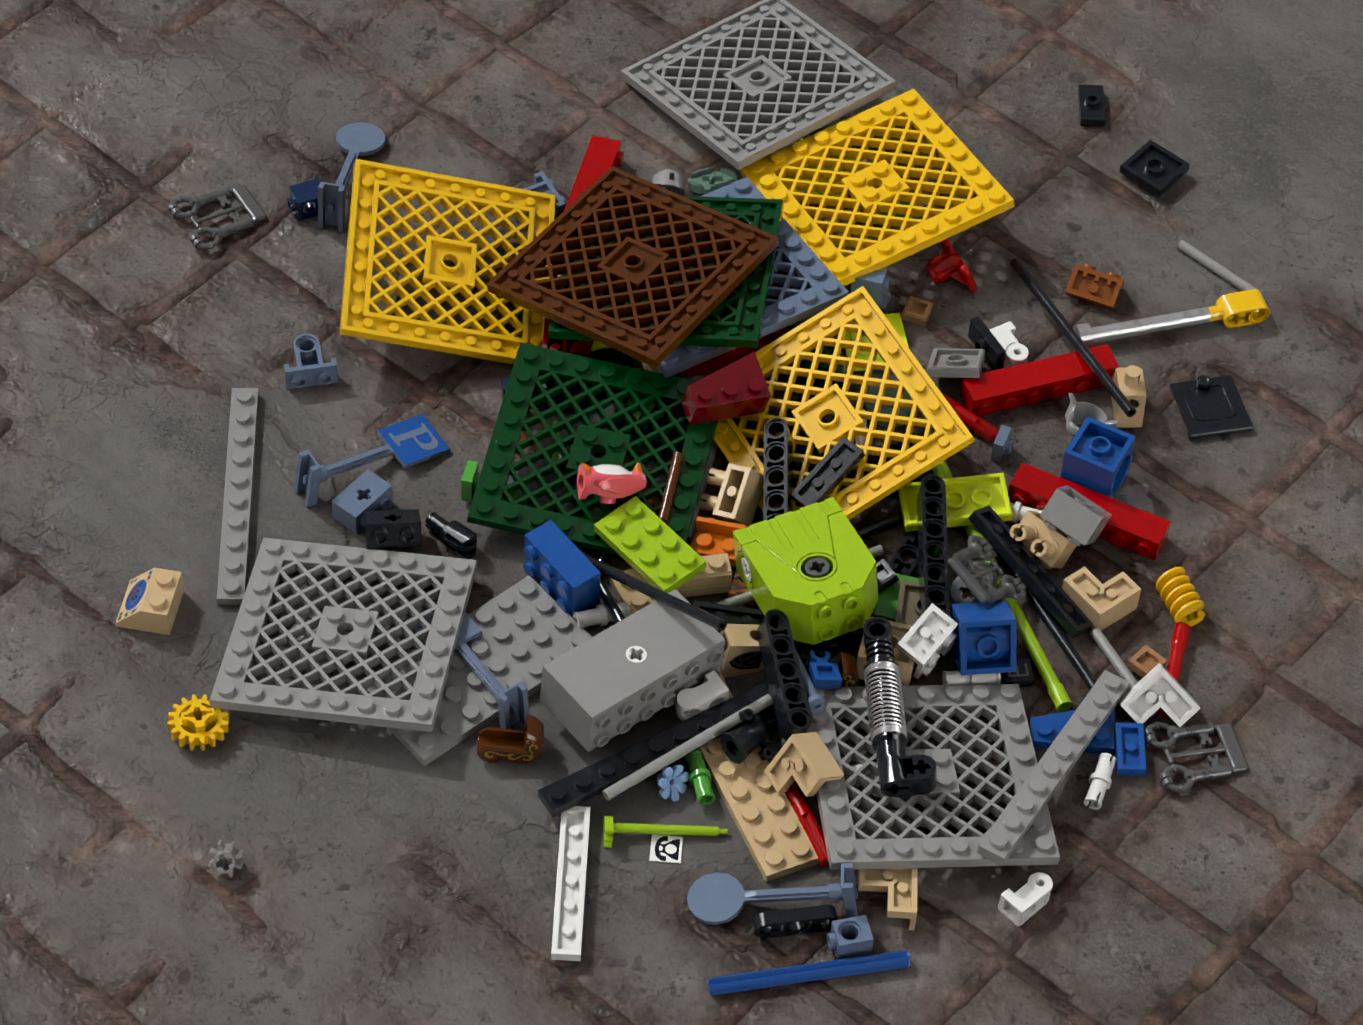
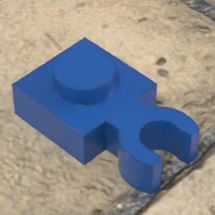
(822, 673)

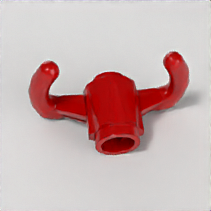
(951, 266)

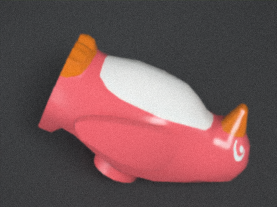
(609, 481)

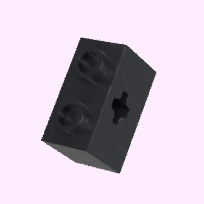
(392, 529)

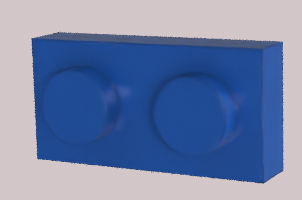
(1130, 749)

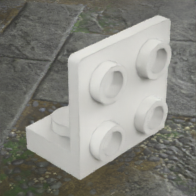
(928, 638)

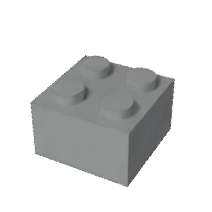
(1075, 516)

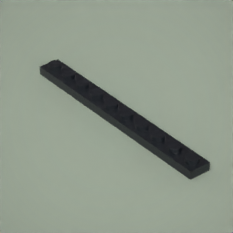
(596, 777)

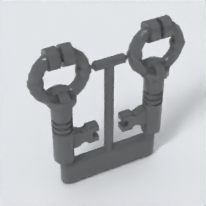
(243, 196)
(992, 595)
(1229, 745)

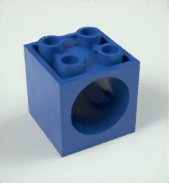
(1098, 457)
(984, 638)

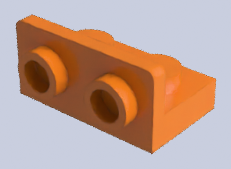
(715, 537)

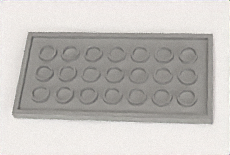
(518, 637)

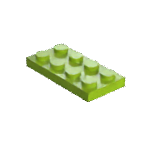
(649, 546)

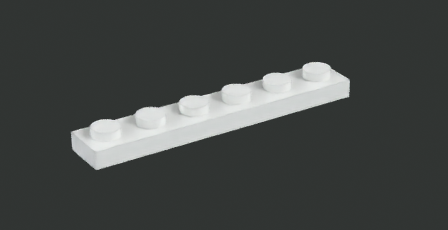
(570, 884)

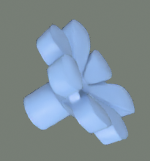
(672, 781)

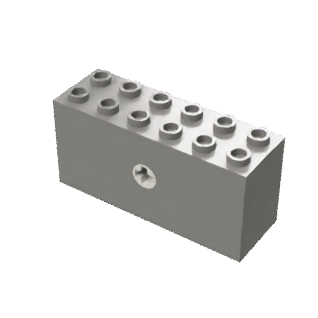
(629, 672)

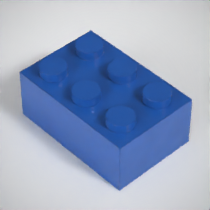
(561, 569)

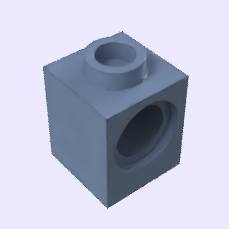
(855, 928)

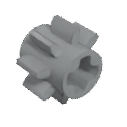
(228, 851)

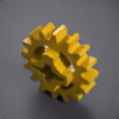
(197, 723)

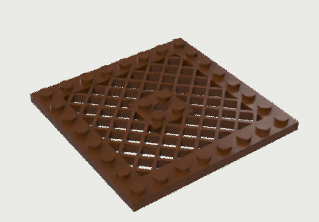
(648, 343)

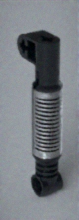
(889, 718)

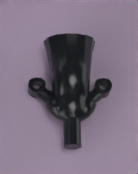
(746, 739)

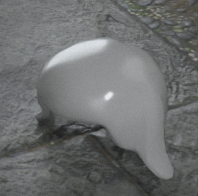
(1078, 411)

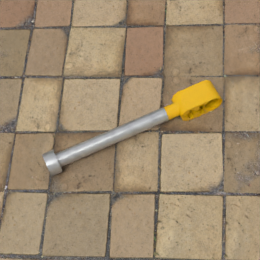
(1233, 308)

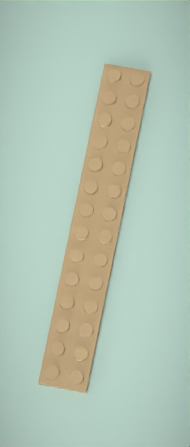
(759, 812)

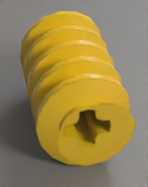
(1180, 596)

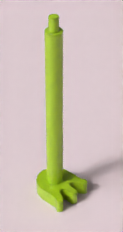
(610, 828)

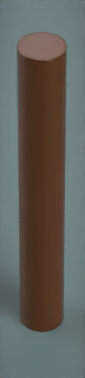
(670, 487)

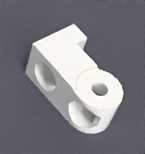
(1015, 352)
(696, 700)
(1027, 900)

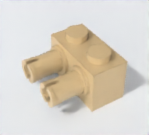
(737, 495)
(1045, 543)

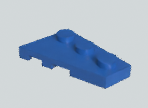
(1047, 727)

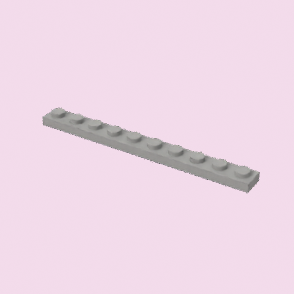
(237, 496)
(1052, 768)

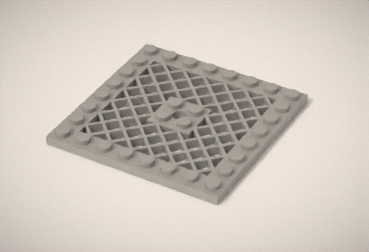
(758, 79)
(996, 702)
(411, 710)

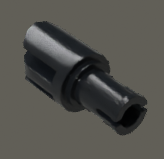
(453, 535)

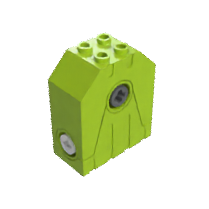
(810, 570)

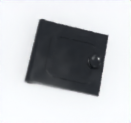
(1212, 410)

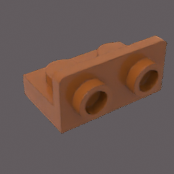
(1094, 286)

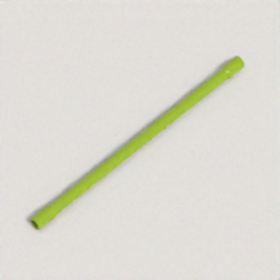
(1054, 687)

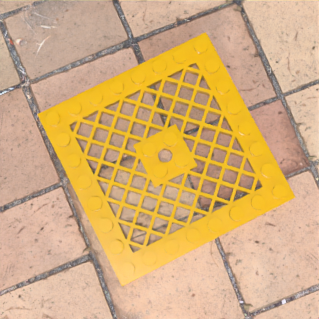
(984, 193)
(530, 208)
(817, 332)

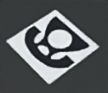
(666, 848)

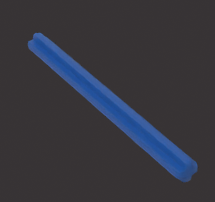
(808, 972)

